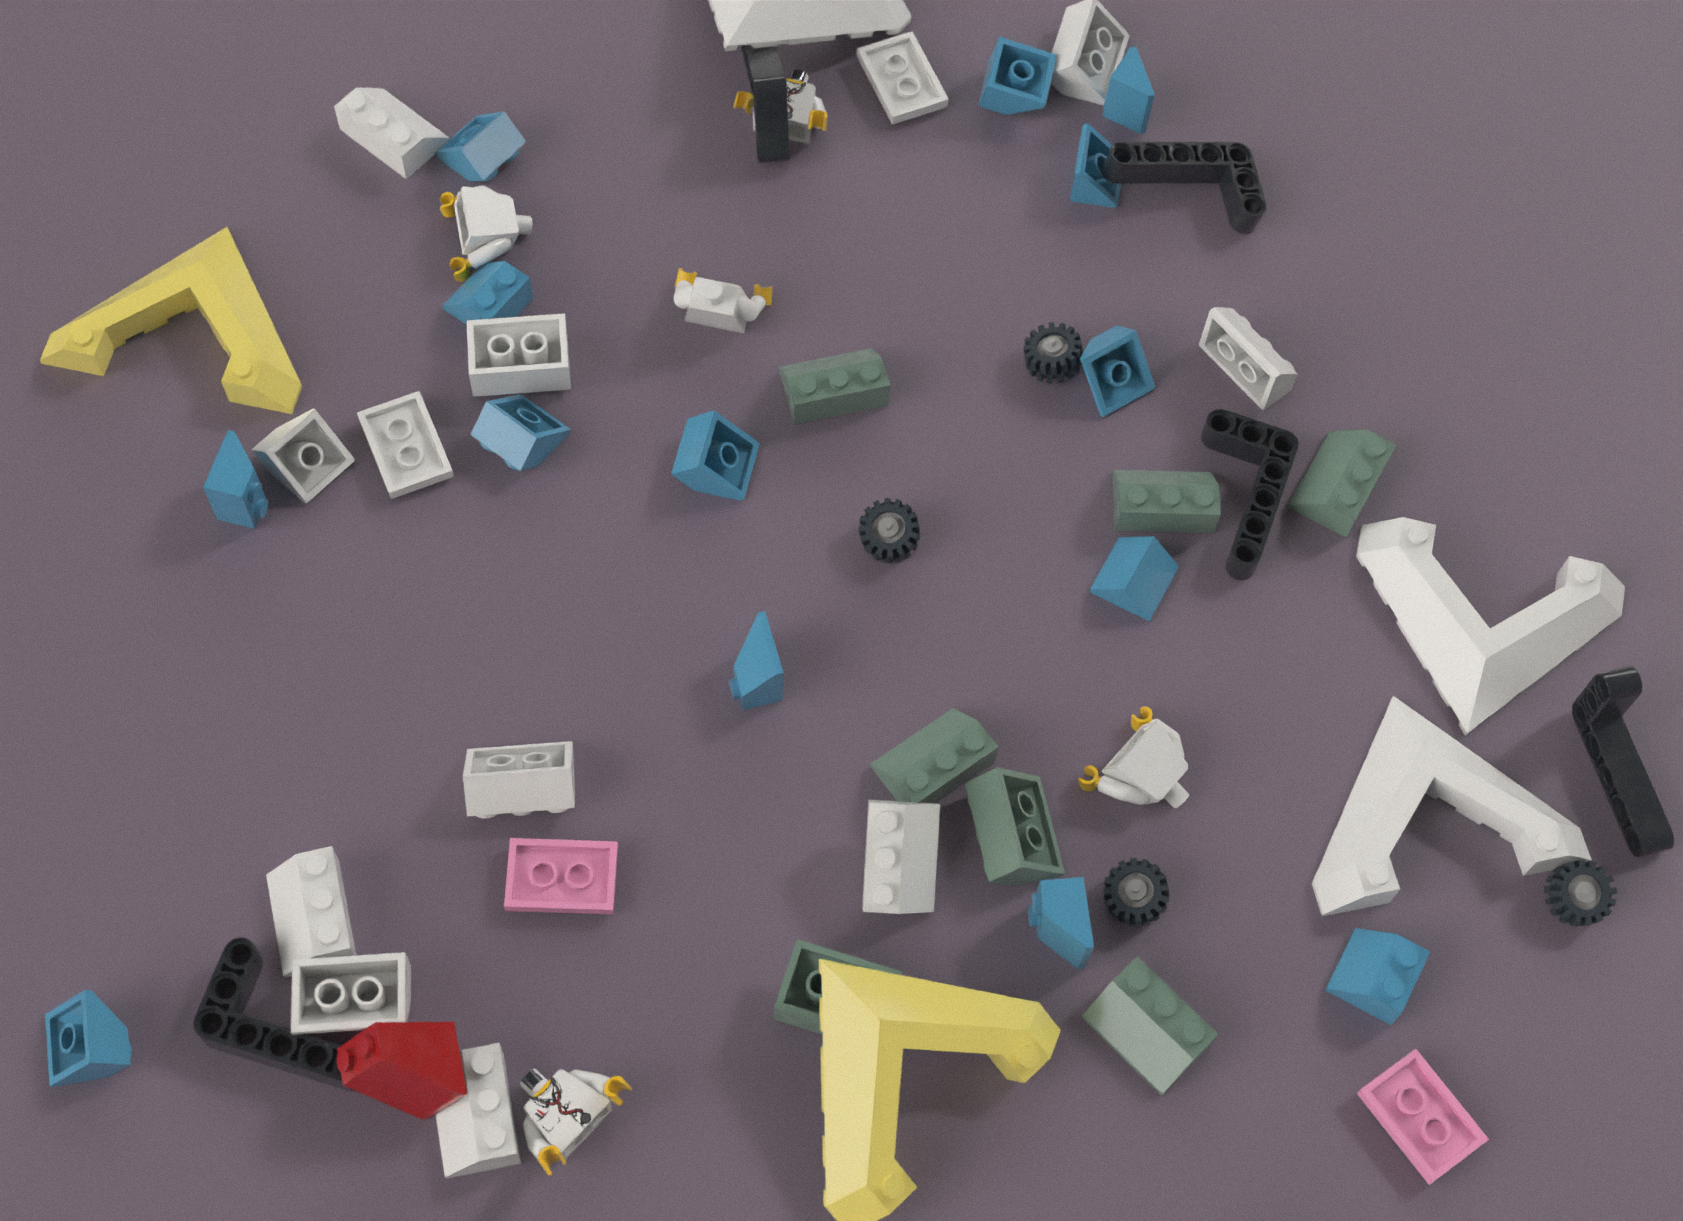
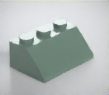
(835, 385)
(1342, 478)
(1165, 501)
(936, 759)
(1014, 827)
(802, 984)
(1149, 1026)

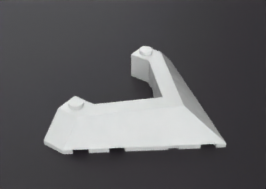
(804, 21)
(1470, 663)
(1401, 766)

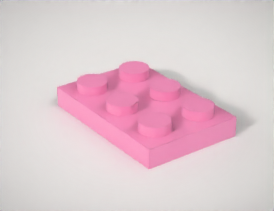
(561, 876)
(1422, 1116)

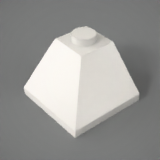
(304, 455)

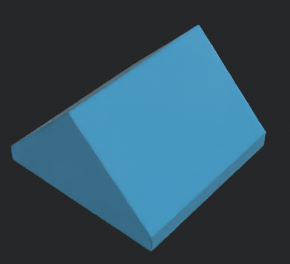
(1129, 94)
(1088, 182)
(1136, 575)

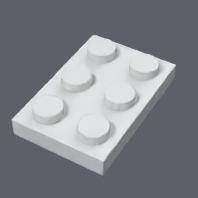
(902, 77)
(405, 444)

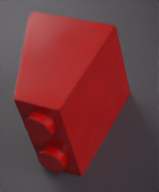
(405, 1065)

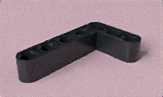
(770, 102)
(1194, 162)
(1264, 490)
(1617, 761)
(269, 1035)

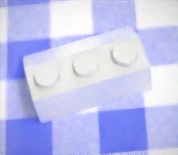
(1087, 51)
(388, 129)
(518, 355)
(1247, 357)
(519, 779)
(900, 857)
(310, 908)
(349, 992)
(480, 1127)

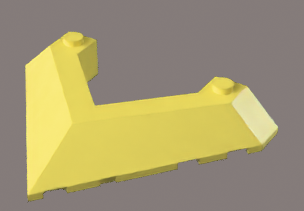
(202, 278)
(865, 1026)

